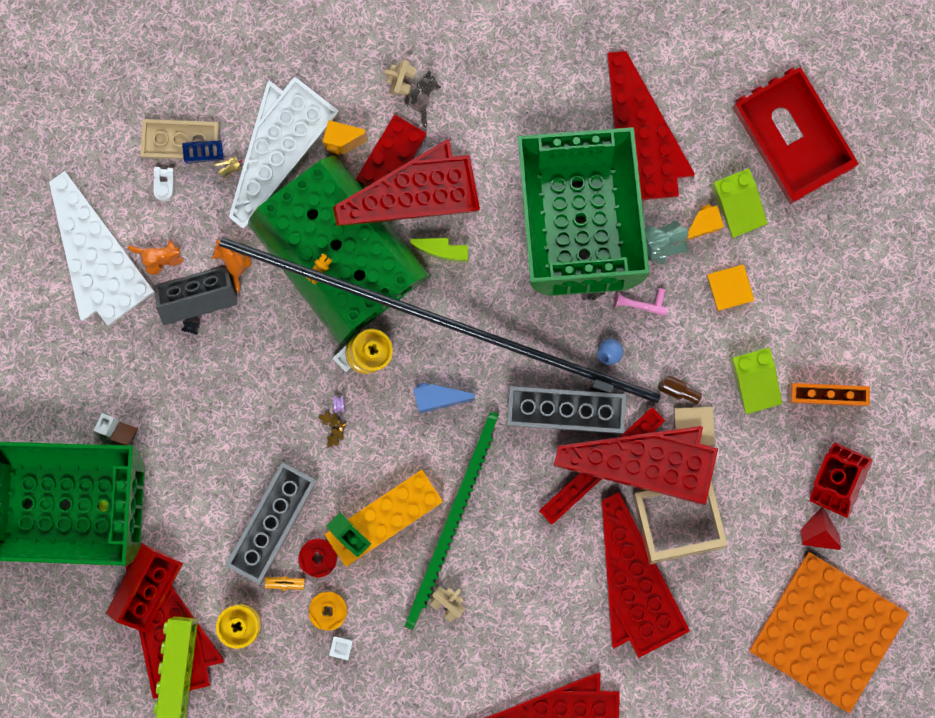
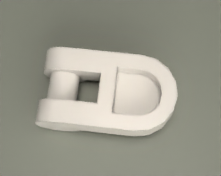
(164, 190)

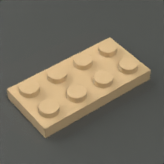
(165, 137)

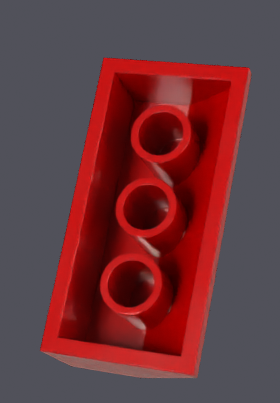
(144, 588)

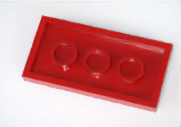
(393, 150)

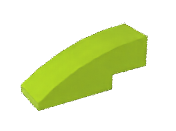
(441, 249)

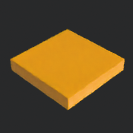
(730, 287)

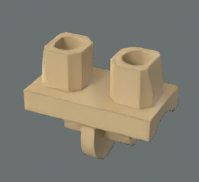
(403, 70)
(450, 600)

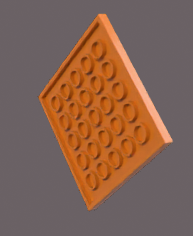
(828, 632)

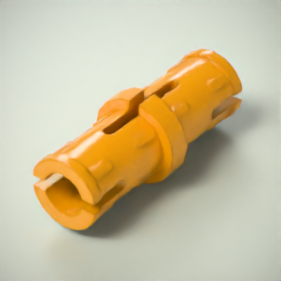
(280, 583)

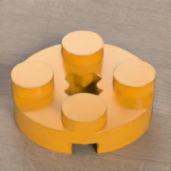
(323, 621)

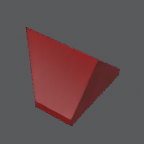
(820, 532)

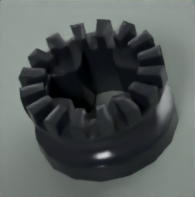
(190, 327)

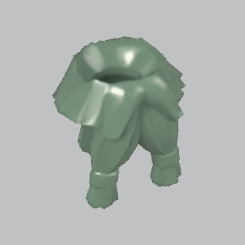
(661, 241)

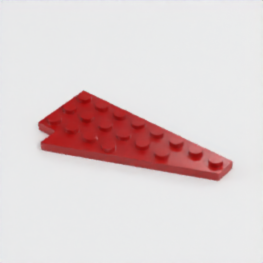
(657, 150)
(637, 594)

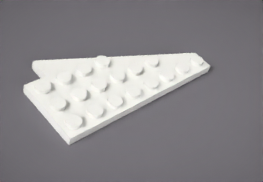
(282, 136)
(98, 266)

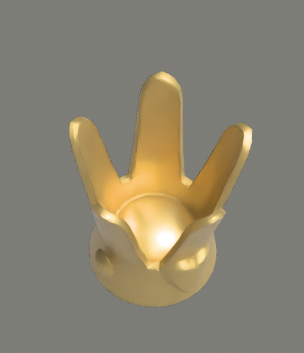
(233, 166)

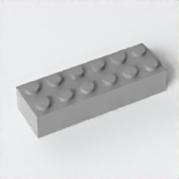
(566, 410)
(271, 523)

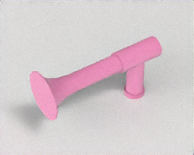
(657, 308)

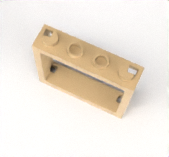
(656, 557)

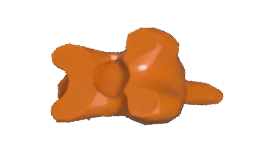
(155, 258)
(234, 262)

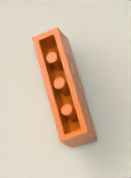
(828, 394)

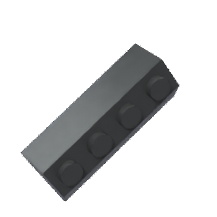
(195, 295)

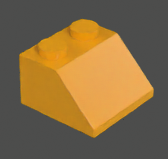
(342, 138)

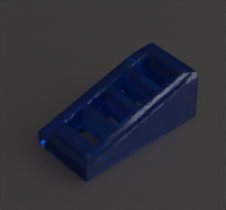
(203, 158)

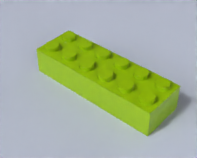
(176, 667)

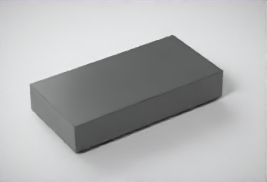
(602, 386)

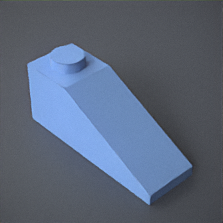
(436, 397)

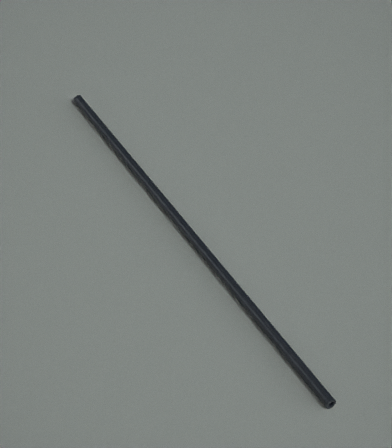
(437, 319)

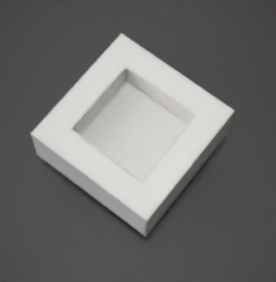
(340, 359)
(106, 425)
(341, 648)

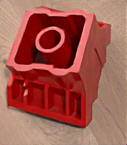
(840, 479)

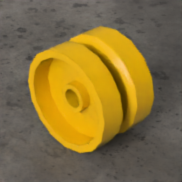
(369, 351)
(228, 631)

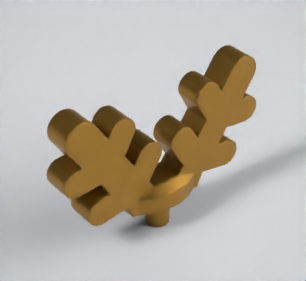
(333, 440)

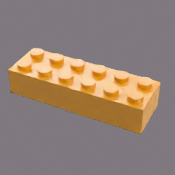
(390, 514)

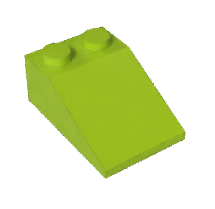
(739, 202)
(756, 380)

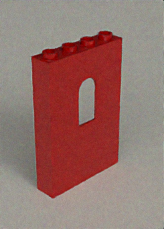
(808, 161)

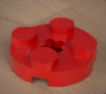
(312, 567)

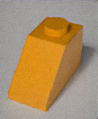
(705, 222)

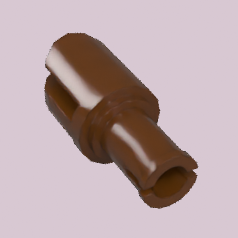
(678, 389)

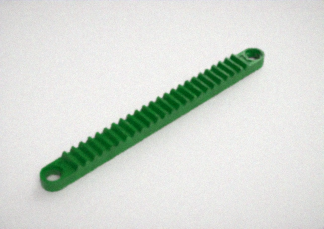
(453, 517)

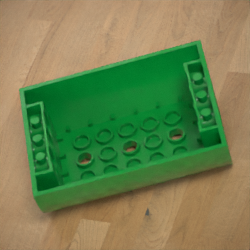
(608, 200)
(370, 247)
(84, 477)

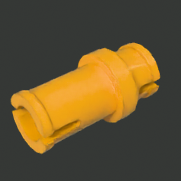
(321, 265)

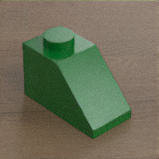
(348, 535)

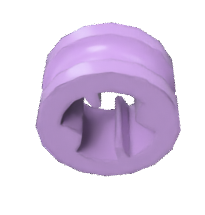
(339, 404)

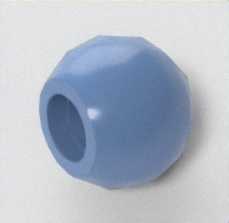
(610, 351)

